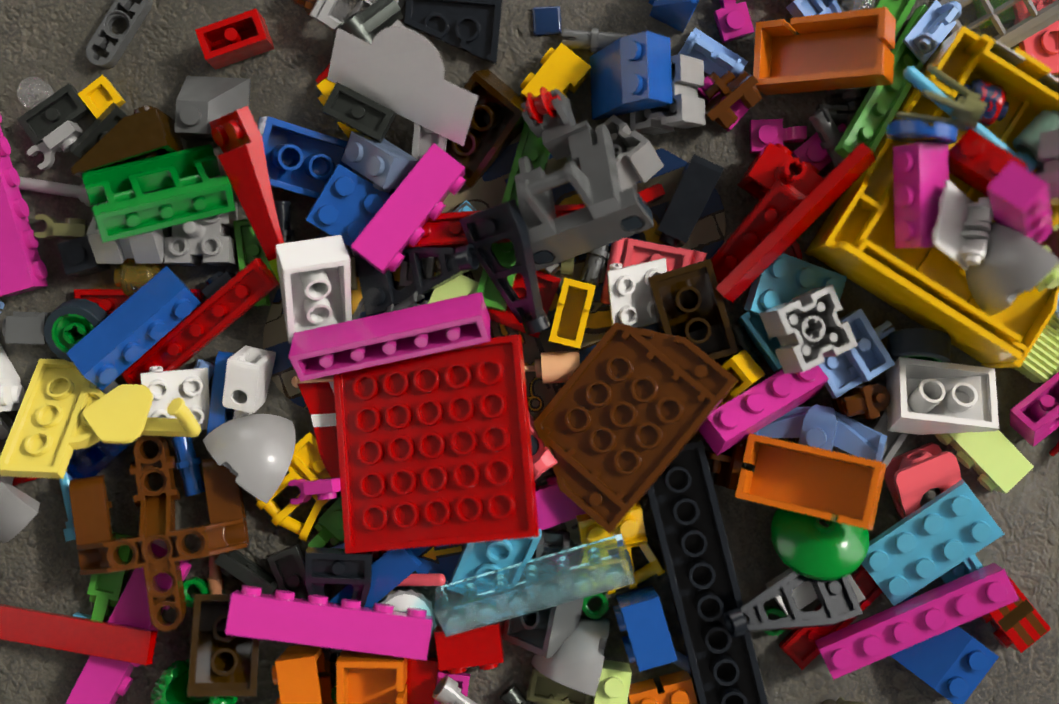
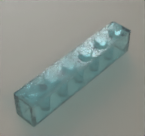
(533, 585)

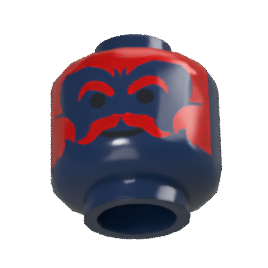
(994, 97)

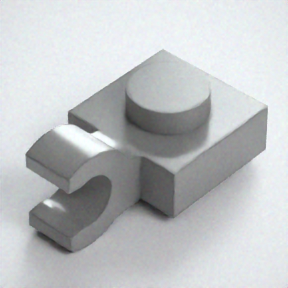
(56, 141)

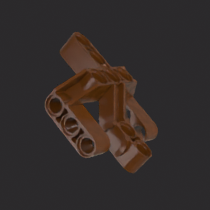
(100, 547)

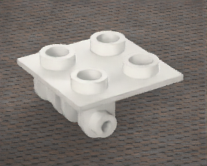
(962, 227)
(631, 294)
(188, 384)

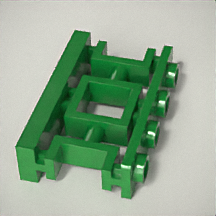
(136, 213)

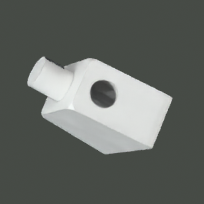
(247, 380)

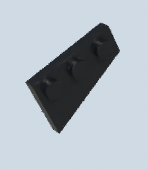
(460, 23)

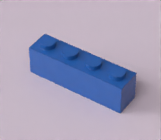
(133, 328)

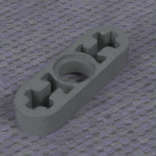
(105, 28)

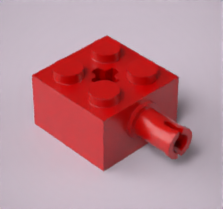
(777, 162)

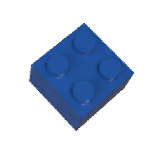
(346, 205)
(646, 628)

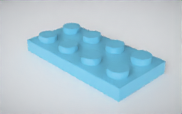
(930, 542)

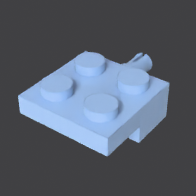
(860, 362)

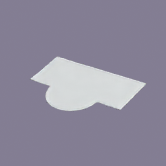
(404, 76)

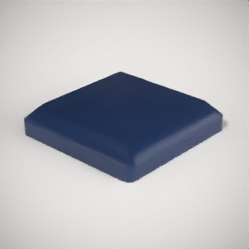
(546, 21)

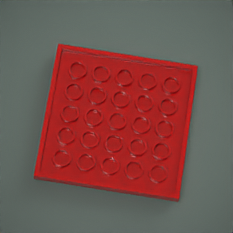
(436, 449)

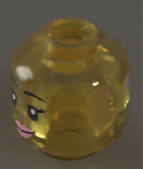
(134, 276)

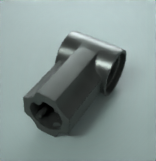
(372, 20)

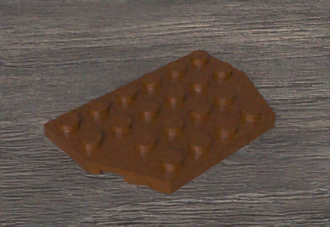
(628, 417)

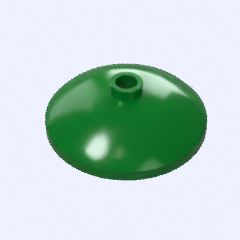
(815, 549)

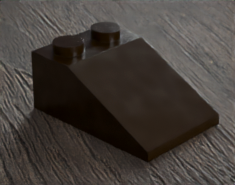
(492, 127)
(133, 138)
(693, 308)
(220, 662)

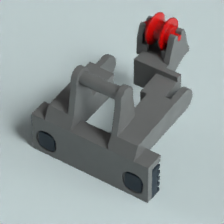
(608, 212)

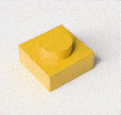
(100, 96)

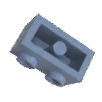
(377, 161)

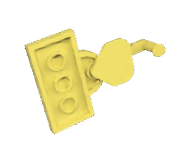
(68, 413)

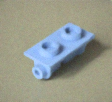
(932, 29)
(715, 55)

